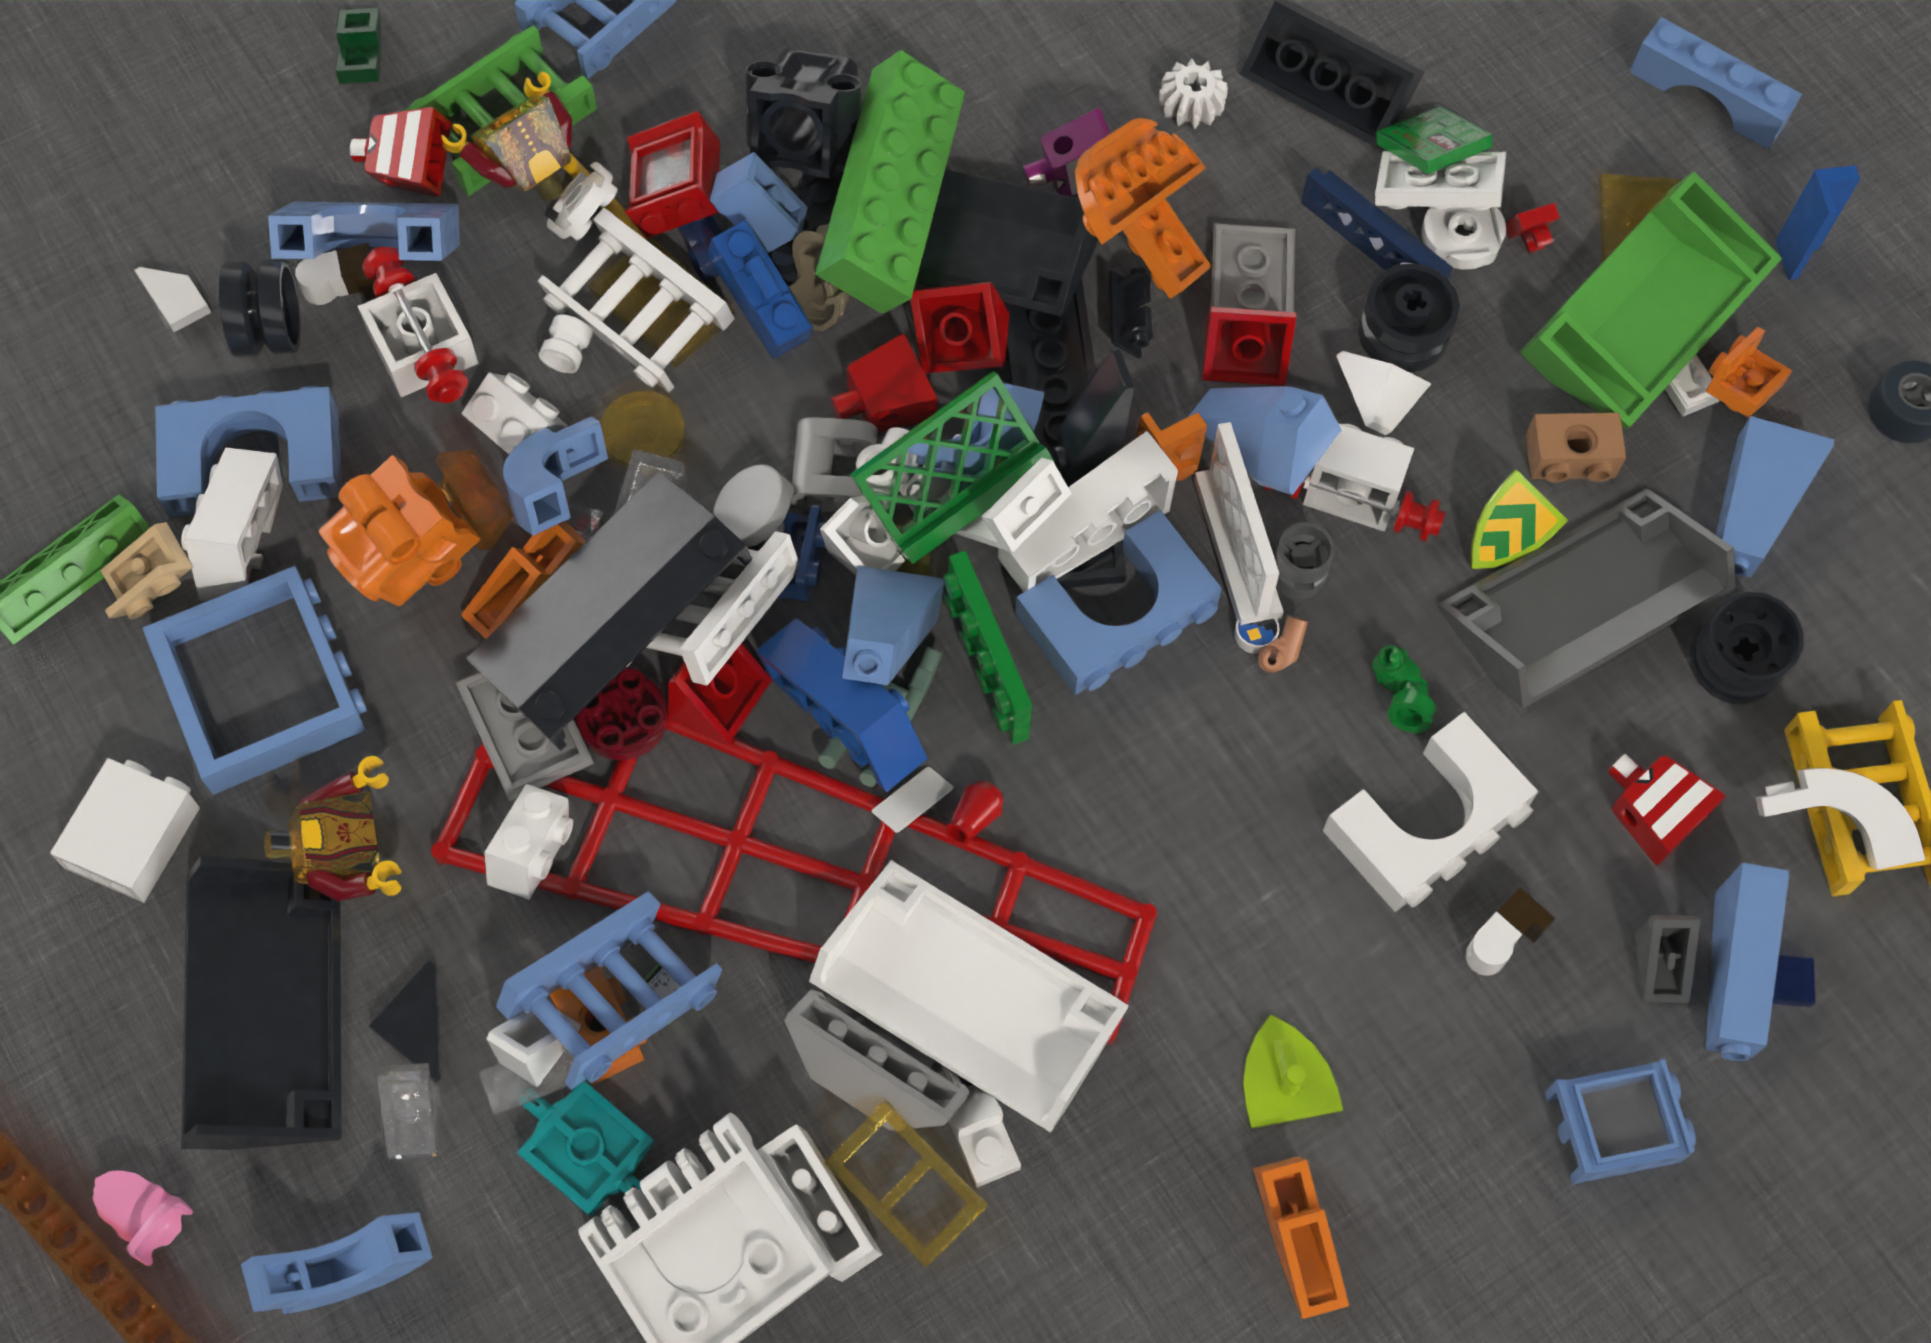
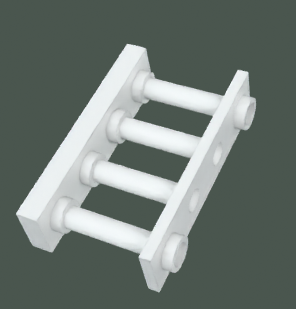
(674, 285)
(735, 613)

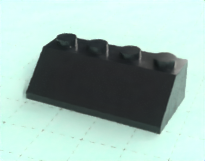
(1330, 71)

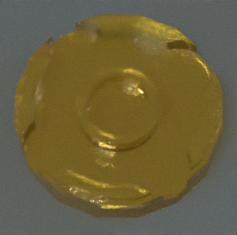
(642, 423)

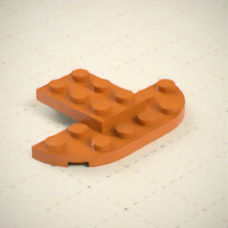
(1126, 189)

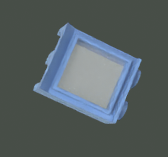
(1623, 1121)

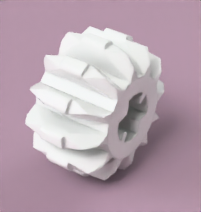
(1193, 93)

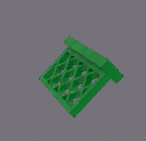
(965, 501)

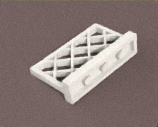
(1238, 532)

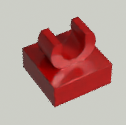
(1533, 226)

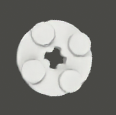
(581, 201)
(1461, 251)

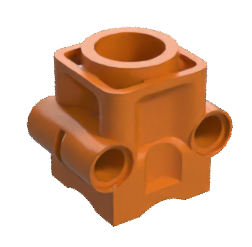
(396, 534)

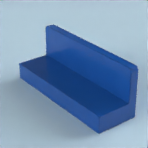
(1814, 216)

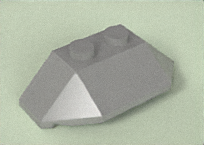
(871, 1064)

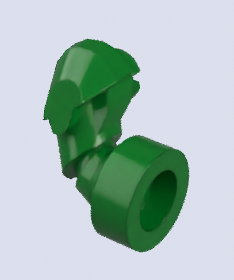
(1411, 705)

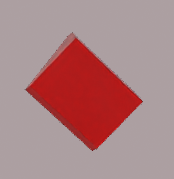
(960, 327)
(1247, 345)
(724, 703)

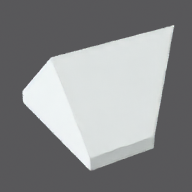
(1381, 390)
(859, 538)

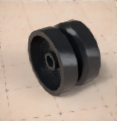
(259, 308)
(1409, 317)

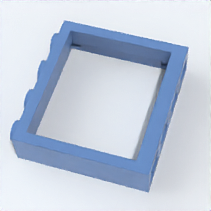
(284, 746)

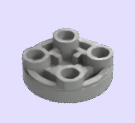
(754, 503)

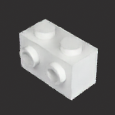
(528, 841)

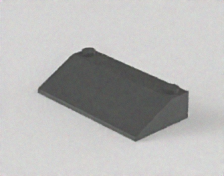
(1589, 595)

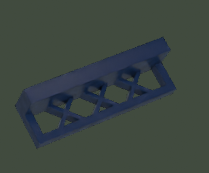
(1366, 224)

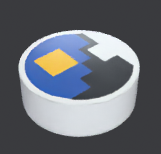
(1256, 635)

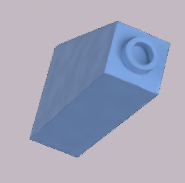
(1764, 486)
(888, 621)
(1745, 959)

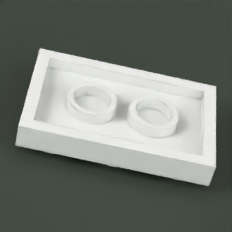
(1467, 183)

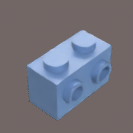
(757, 195)

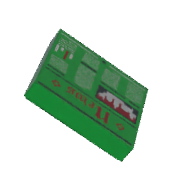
(1434, 139)

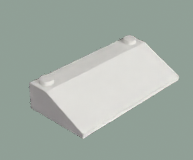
(968, 994)

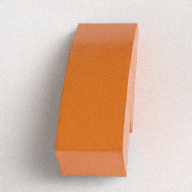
(520, 576)
(1301, 1236)

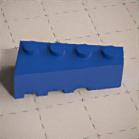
(860, 713)

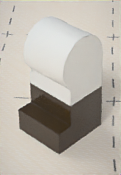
(335, 275)
(1497, 937)

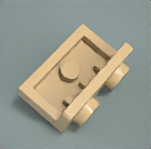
(145, 571)

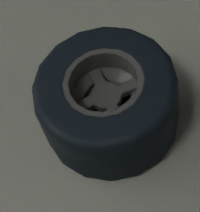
(1903, 402)

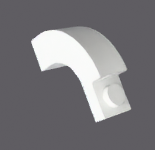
(1881, 819)

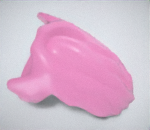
(139, 1212)

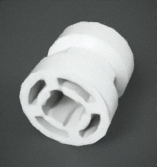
(564, 347)

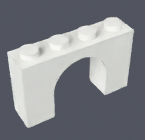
(1406, 865)

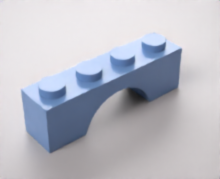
(1753, 99)

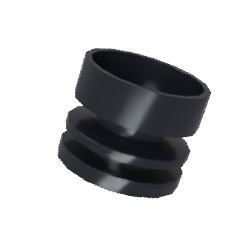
(1758, 630)

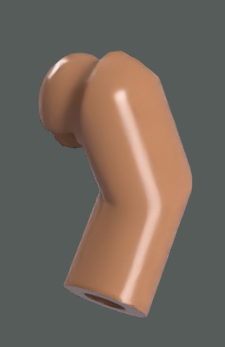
(1284, 649)

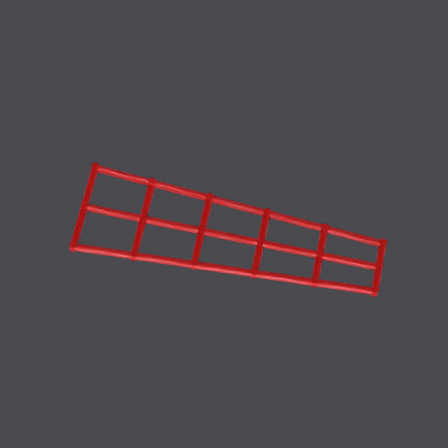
(739, 841)

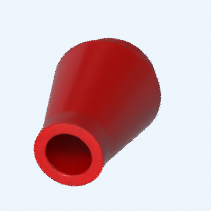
(976, 809)

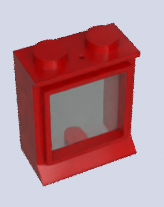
(672, 174)

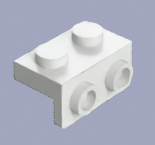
(509, 412)

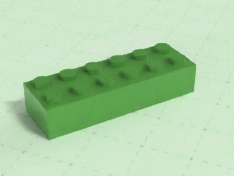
(891, 183)

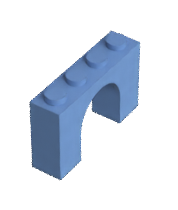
(313, 228)
(196, 431)
(1090, 651)

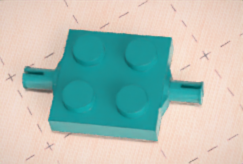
(585, 1147)

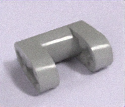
(815, 446)

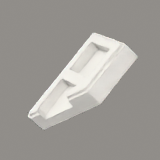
(174, 296)

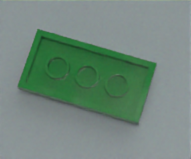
(984, 640)

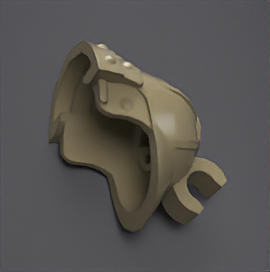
(817, 298)

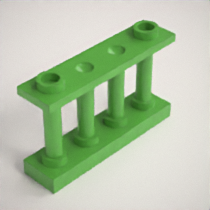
(493, 72)

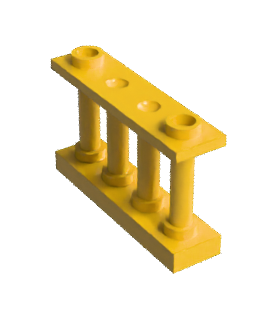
(1832, 828)

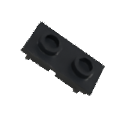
(1129, 323)

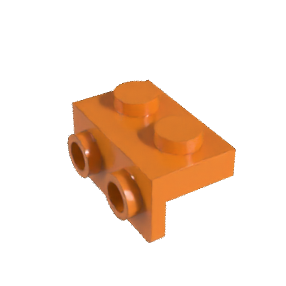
(1746, 376)
(1180, 441)

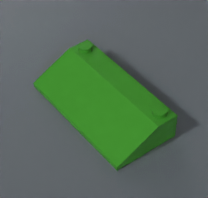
(1652, 302)

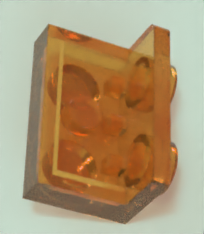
(474, 495)

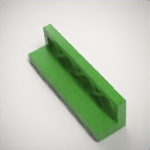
(66, 567)

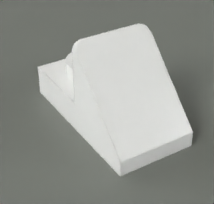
(983, 1138)

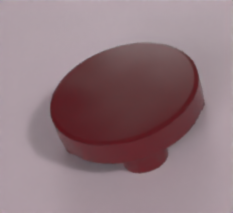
(624, 717)

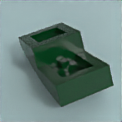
(359, 45)

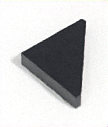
(412, 1021)

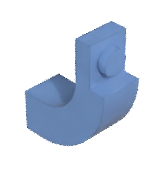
(1029, 403)
(541, 464)
(340, 1269)

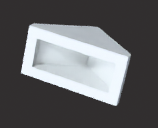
(527, 1046)

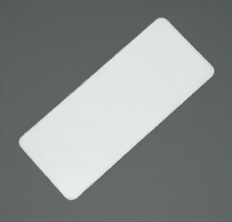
(912, 799)

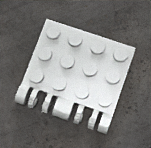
(714, 1253)

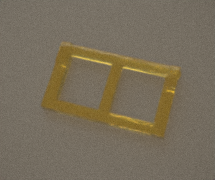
(880, 1208)

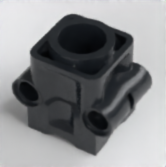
(802, 110)

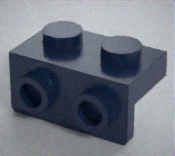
(806, 541)

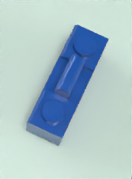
(759, 289)

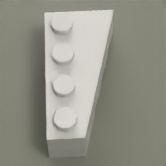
(1097, 513)

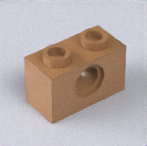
(1594, 434)

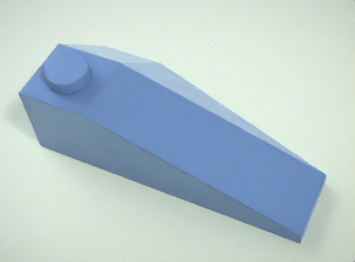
(1276, 429)

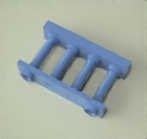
(598, 51)
(601, 946)

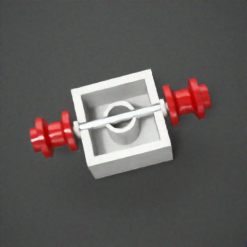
(416, 329)
(1362, 481)

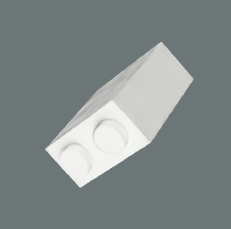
(126, 828)

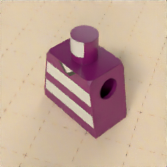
(1062, 151)

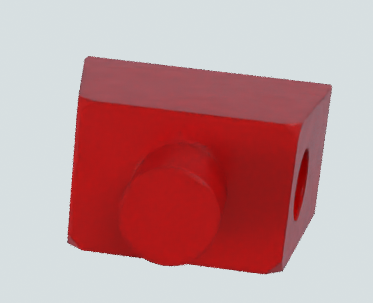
(887, 388)

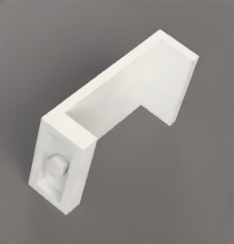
(1015, 513)

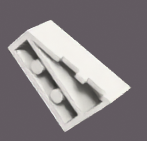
(230, 521)
(820, 1201)

